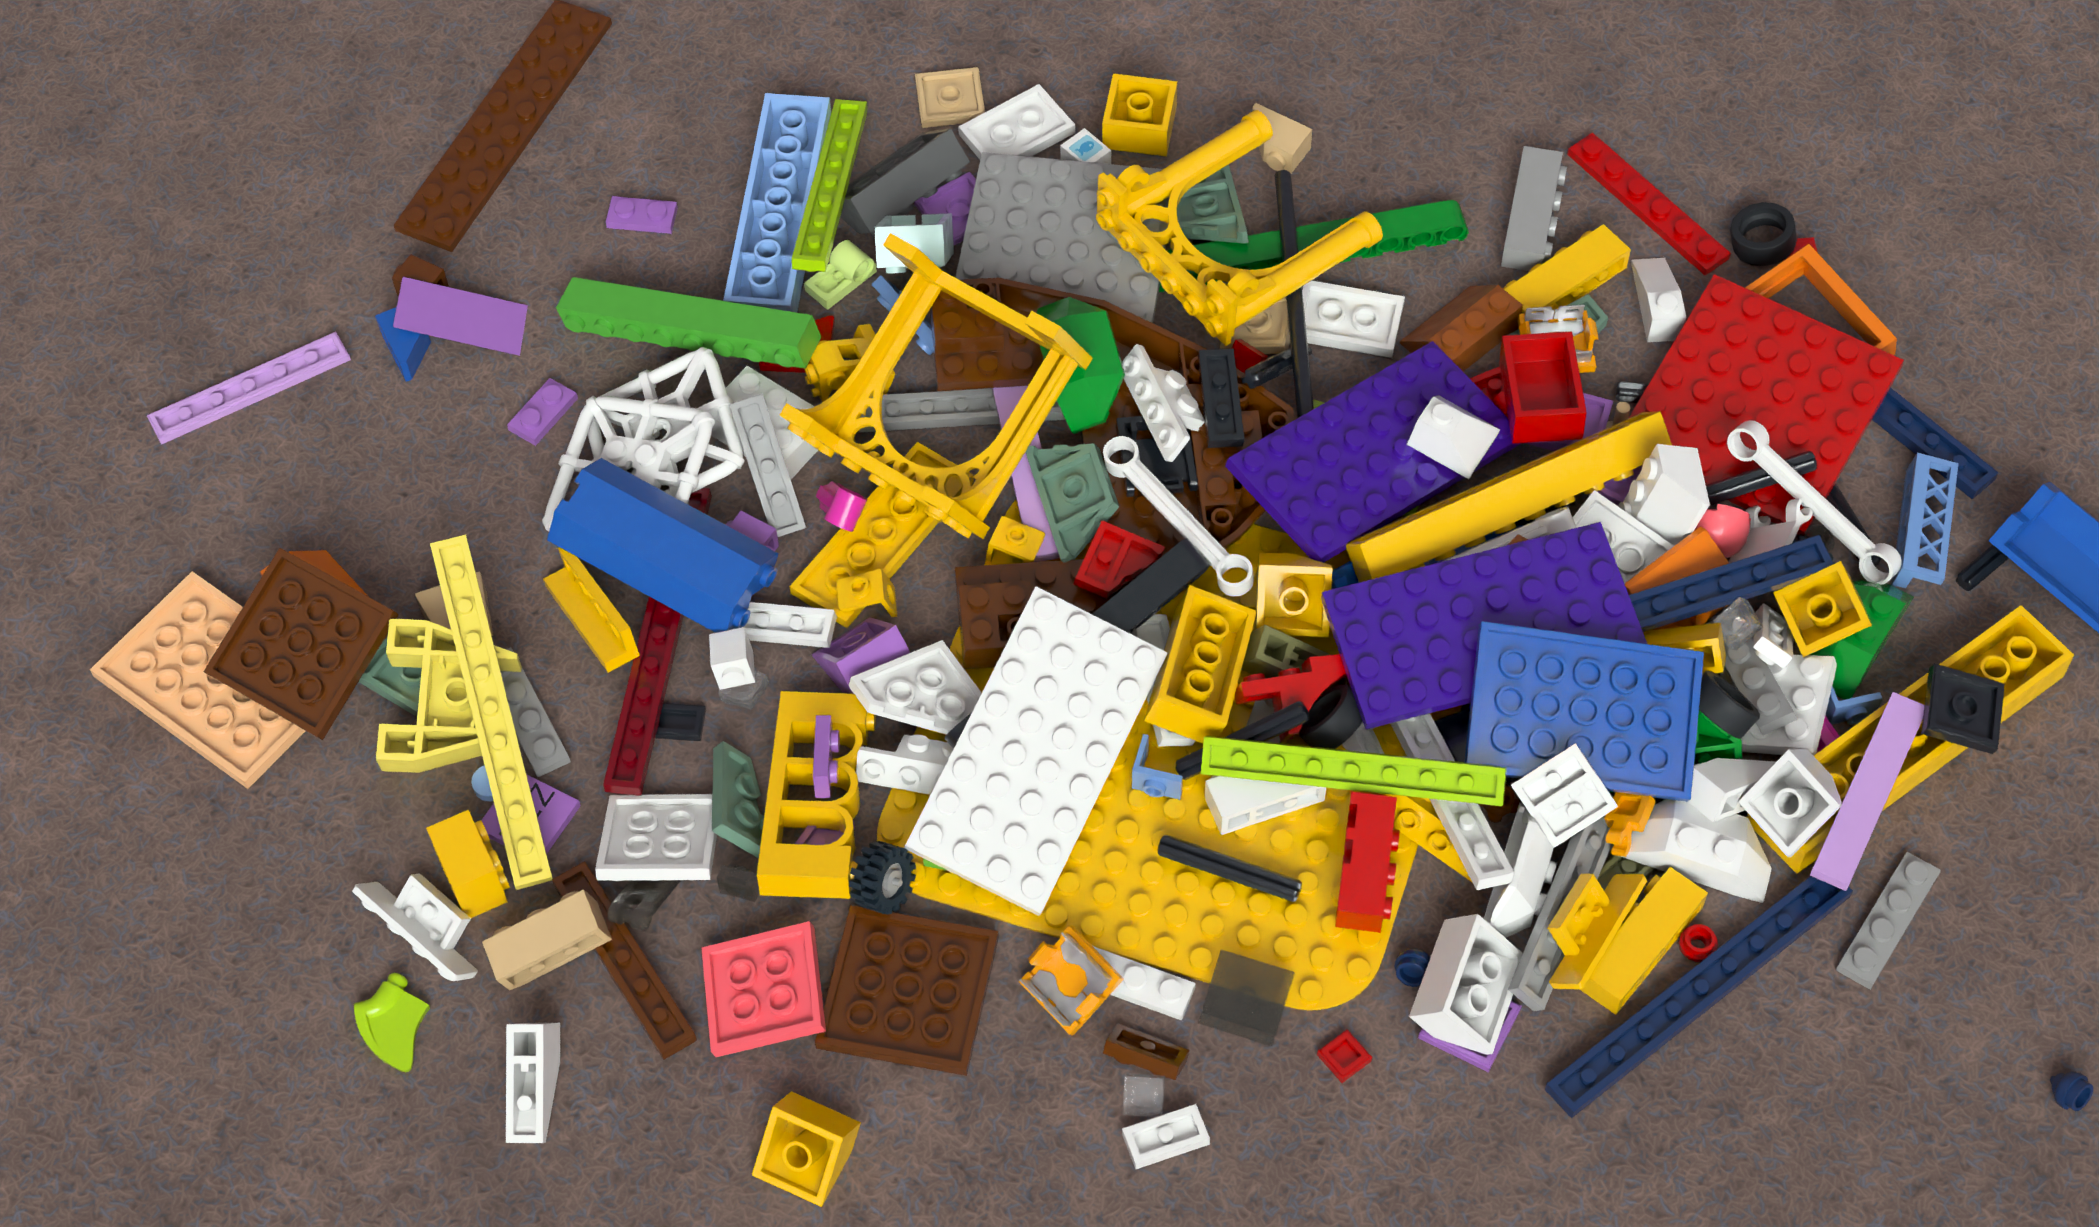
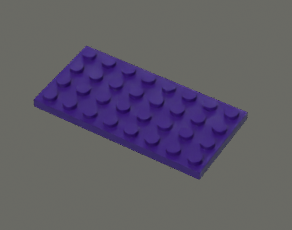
(1350, 461)
(1415, 632)

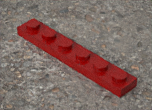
(1649, 204)

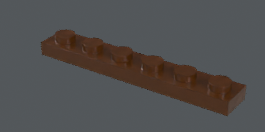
(632, 971)

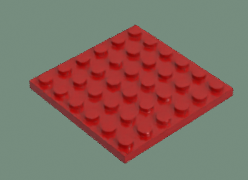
(1770, 366)

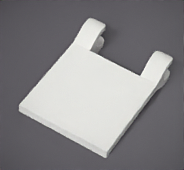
(1767, 537)

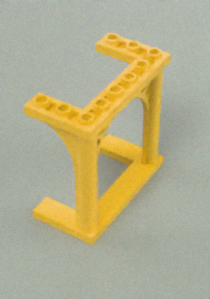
(836, 420)

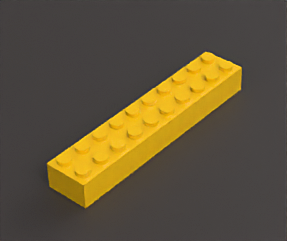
(2009, 652)

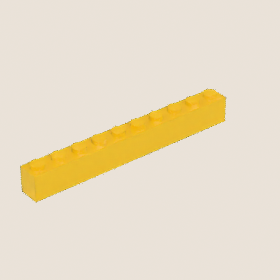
(1508, 498)

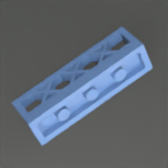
(1912, 522)

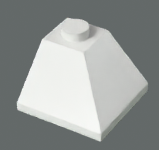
(1452, 436)
(1792, 799)

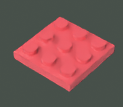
(763, 989)

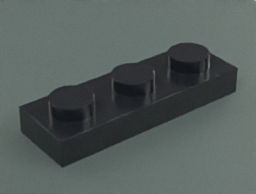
(1220, 398)

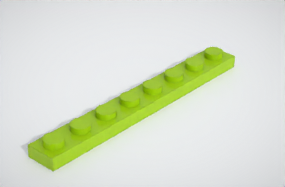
(829, 186)
(1354, 770)

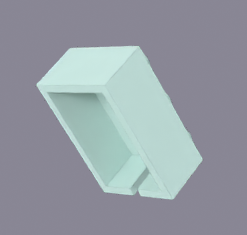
(931, 238)

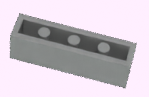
(1532, 209)

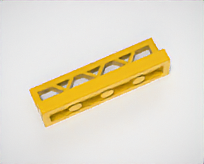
(591, 613)

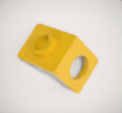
(1015, 540)
(866, 590)

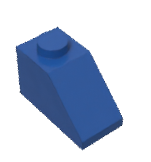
(405, 346)

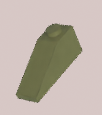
(1275, 651)

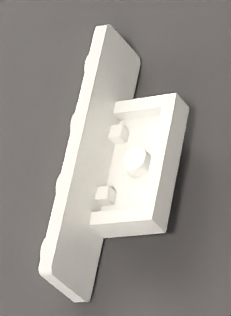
(1162, 402)
(911, 768)
(424, 920)

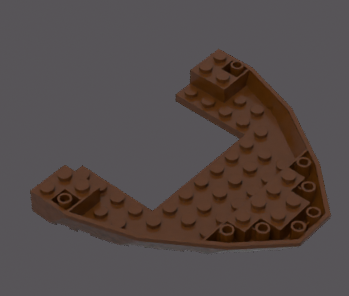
(983, 353)

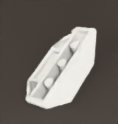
(1707, 852)
(1529, 854)

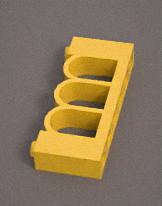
(805, 868)

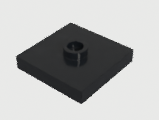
(1963, 708)

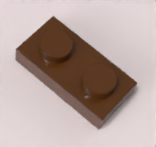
(1146, 1051)

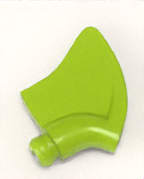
(391, 1022)

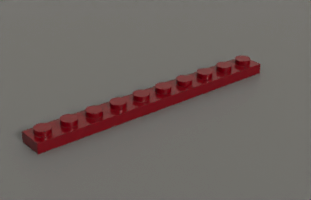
(646, 689)

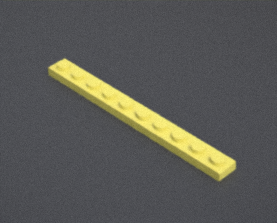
(491, 713)

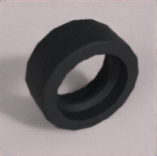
(1759, 215)
(1726, 705)
(1332, 718)

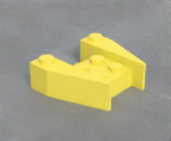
(444, 717)

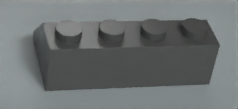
(903, 179)

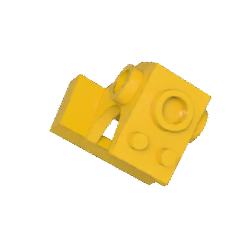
(830, 371)

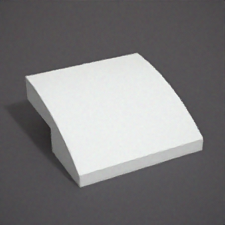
(1564, 795)

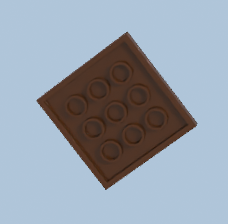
(301, 643)
(908, 990)

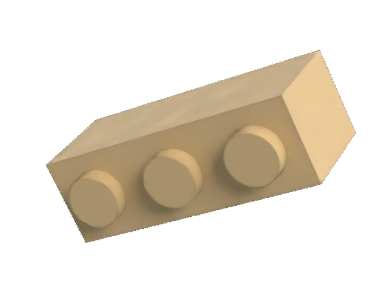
(546, 939)

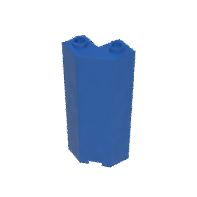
(662, 547)
(2057, 548)

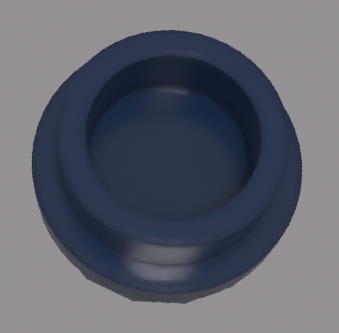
(1411, 966)
(2071, 1090)

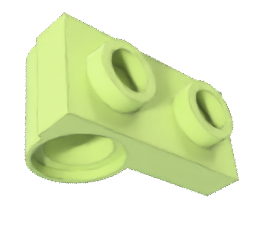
(844, 273)

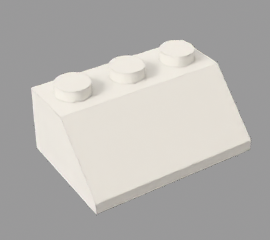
(1669, 493)
(1467, 984)

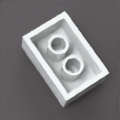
(750, 384)

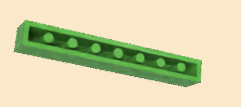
(689, 322)

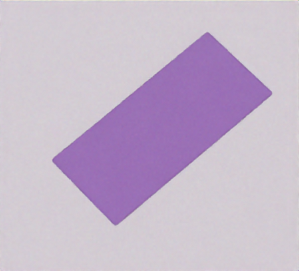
(460, 316)

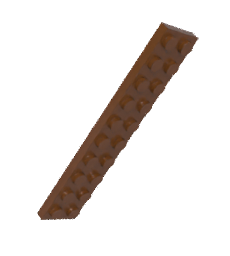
(502, 125)

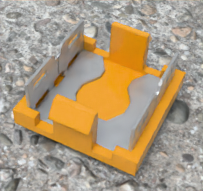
(1577, 321)
(1070, 979)

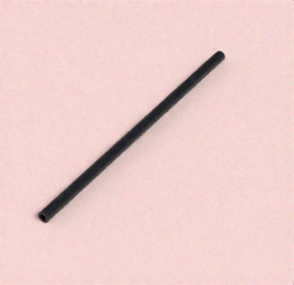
(1294, 301)

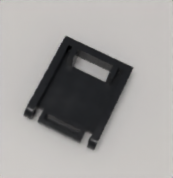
(1168, 473)

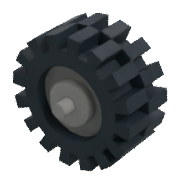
(882, 877)

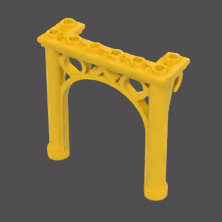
(1219, 307)

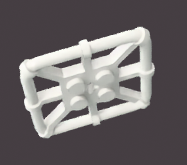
(695, 363)
(645, 456)

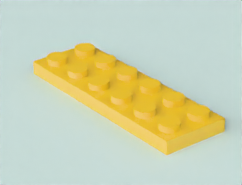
(881, 539)

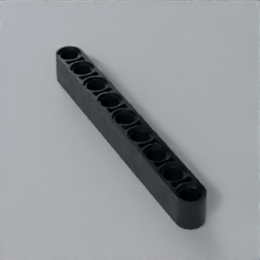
(1141, 597)

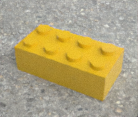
(1201, 666)

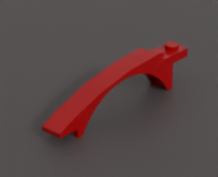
(1293, 686)

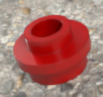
(1701, 933)

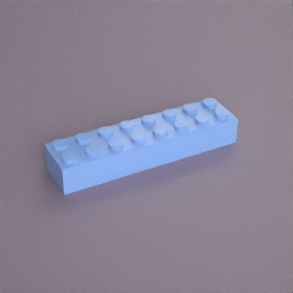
(775, 201)

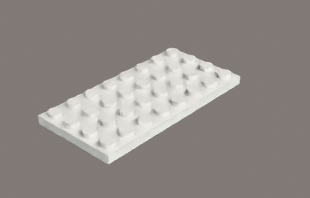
(1036, 751)

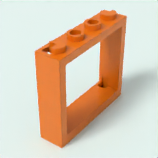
(1833, 288)

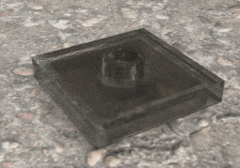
(1246, 998)

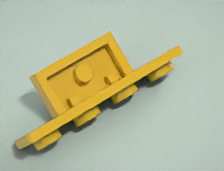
(1420, 823)
(1589, 923)

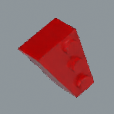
(1367, 863)

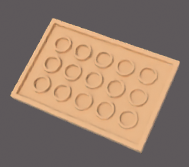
(162, 675)

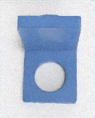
(1852, 709)
(1152, 781)

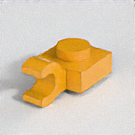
(1629, 816)

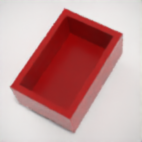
(1542, 387)

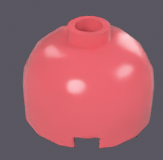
(1727, 528)

